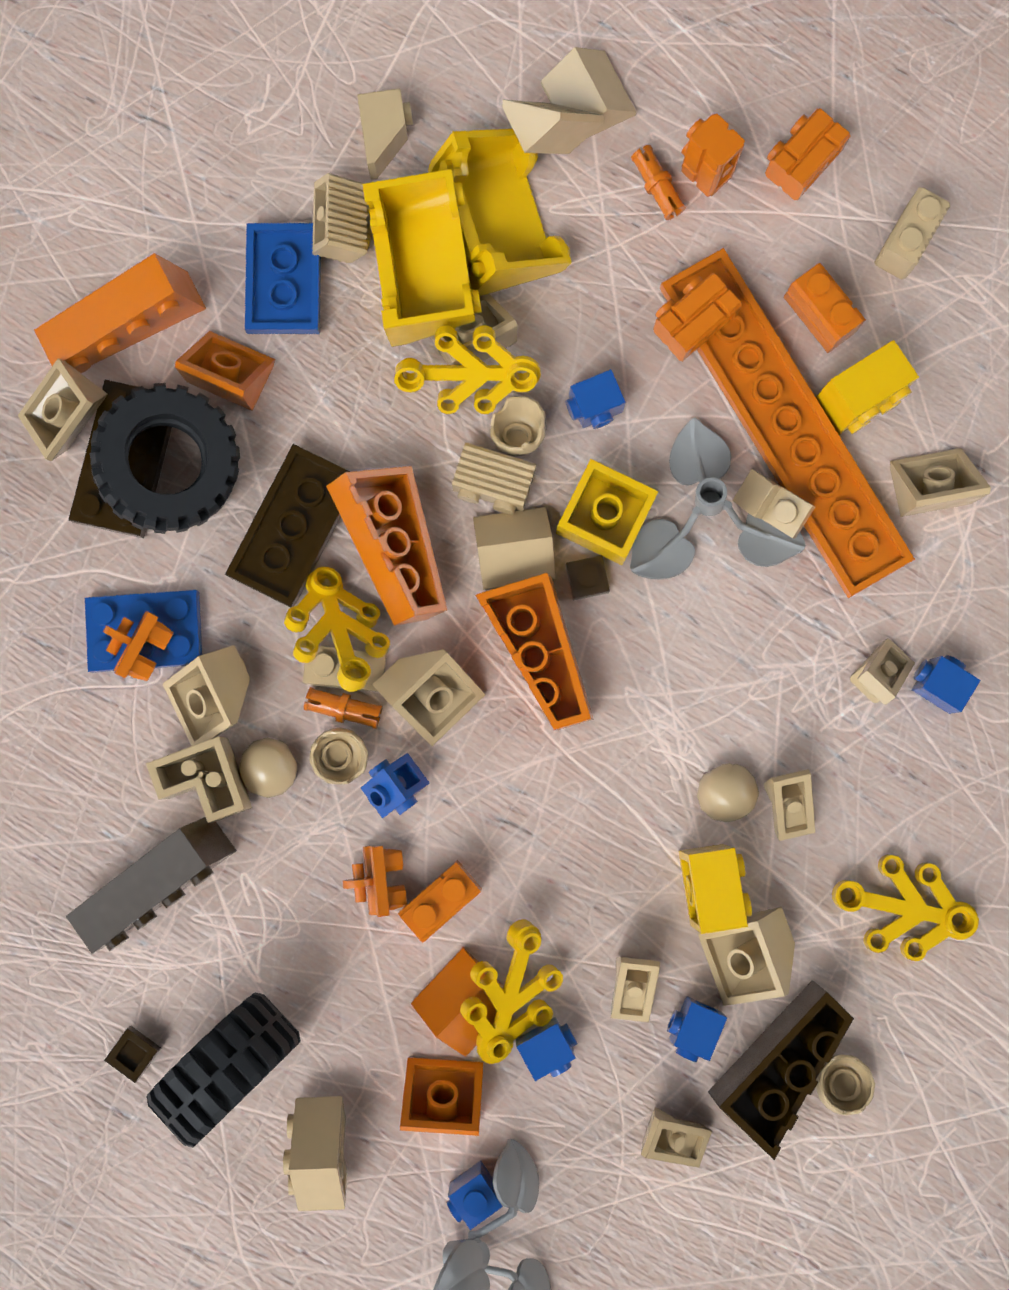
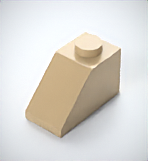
(383, 127)
(324, 668)

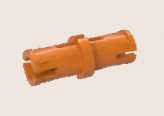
(658, 182)
(343, 708)

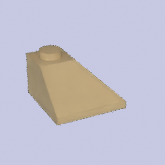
(429, 692)
(209, 693)
(752, 960)

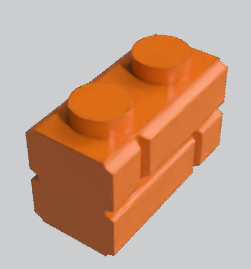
(807, 153)
(711, 154)
(824, 307)
(696, 315)
(440, 901)

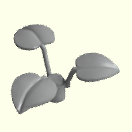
(704, 458)
(468, 1259)

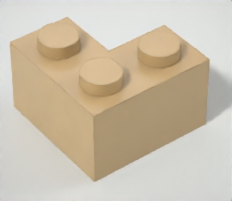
(208, 769)
(316, 1154)

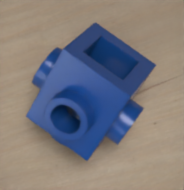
(394, 785)

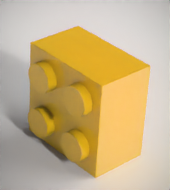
(867, 389)
(606, 512)
(714, 888)

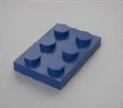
(281, 279)
(174, 609)

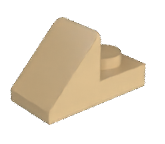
(773, 504)
(883, 673)
(791, 804)
(634, 988)
(674, 1140)

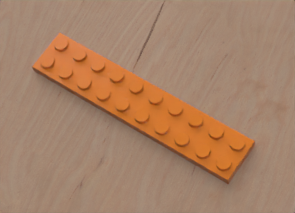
(796, 436)

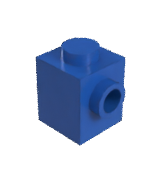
(595, 400)
(945, 683)
(696, 1029)
(547, 1049)
(473, 1196)

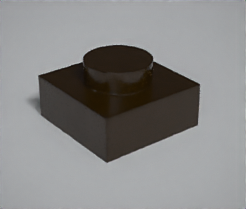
(587, 577)
(132, 1054)

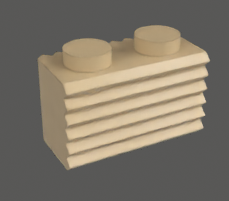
(339, 219)
(912, 233)
(493, 478)

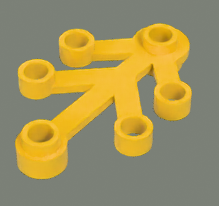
(472, 371)
(326, 587)
(912, 909)
(497, 1040)

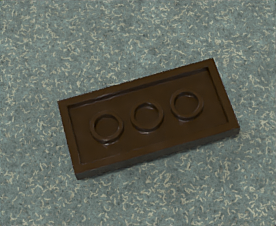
(145, 462)
(289, 528)

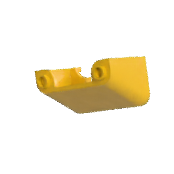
(499, 216)
(420, 255)

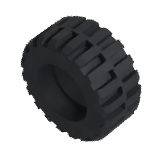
(173, 409)
(222, 1069)

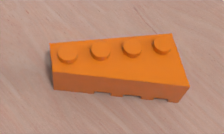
(121, 313)
(392, 539)
(537, 638)

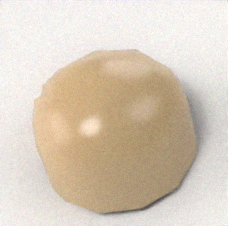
(518, 426)
(338, 756)
(268, 767)
(728, 792)
(845, 1085)

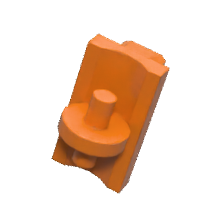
(131, 662)
(379, 895)

